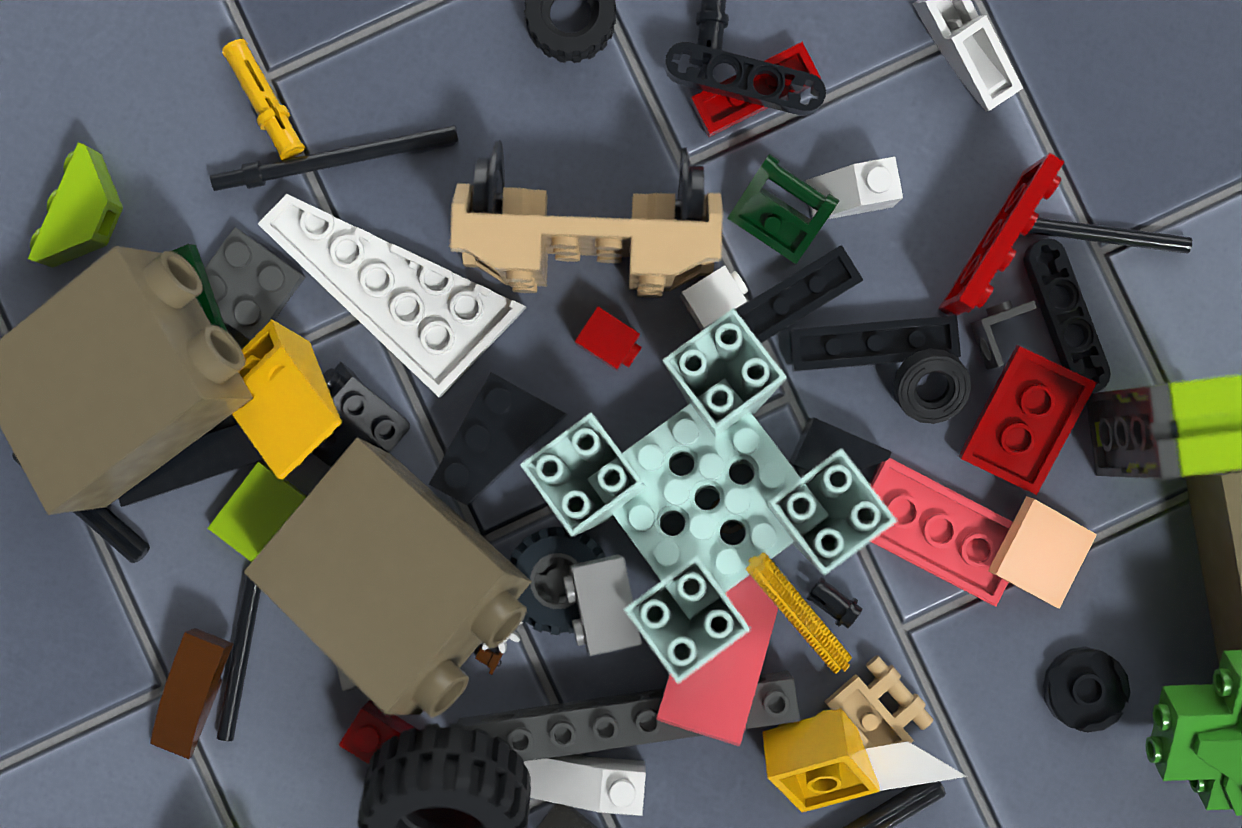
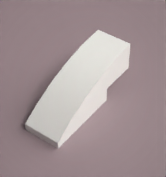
(970, 49)

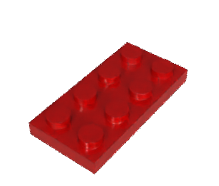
(995, 247)

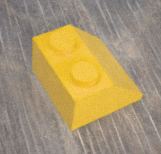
(819, 761)

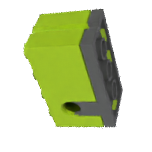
(1168, 429)

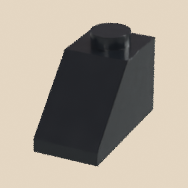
(823, 440)

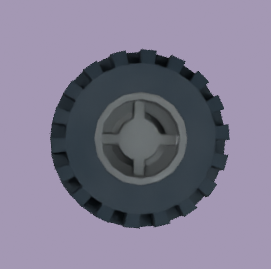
(545, 561)

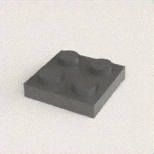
(250, 283)

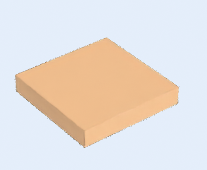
(1042, 552)

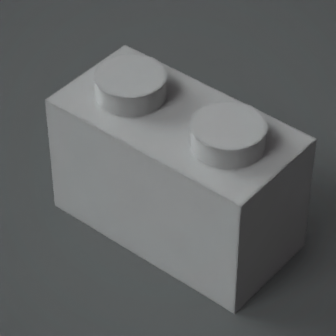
(601, 596)

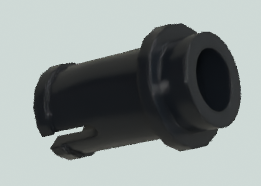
(835, 603)

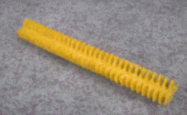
(798, 612)

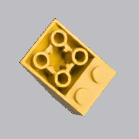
(289, 401)

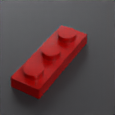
(722, 112)

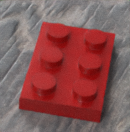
(1027, 419)

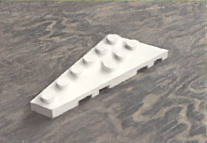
(407, 302)

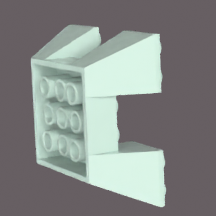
(724, 382)

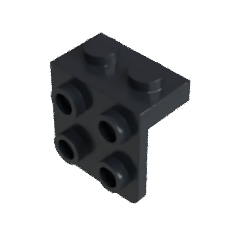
(362, 417)

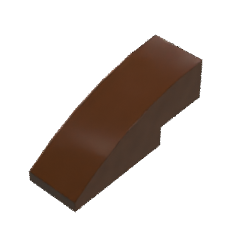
(190, 692)

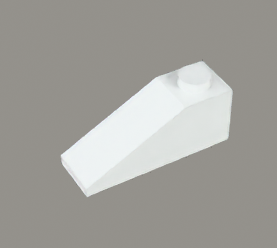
(590, 783)

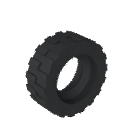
(570, 45)

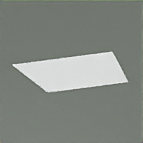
(907, 765)

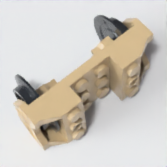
(512, 235)

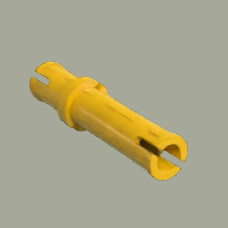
(270, 113)

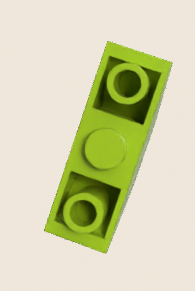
(79, 211)

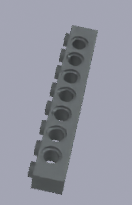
(618, 720)

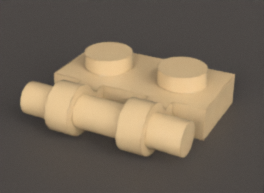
(870, 716)

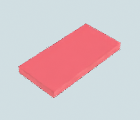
(940, 530)
(721, 692)

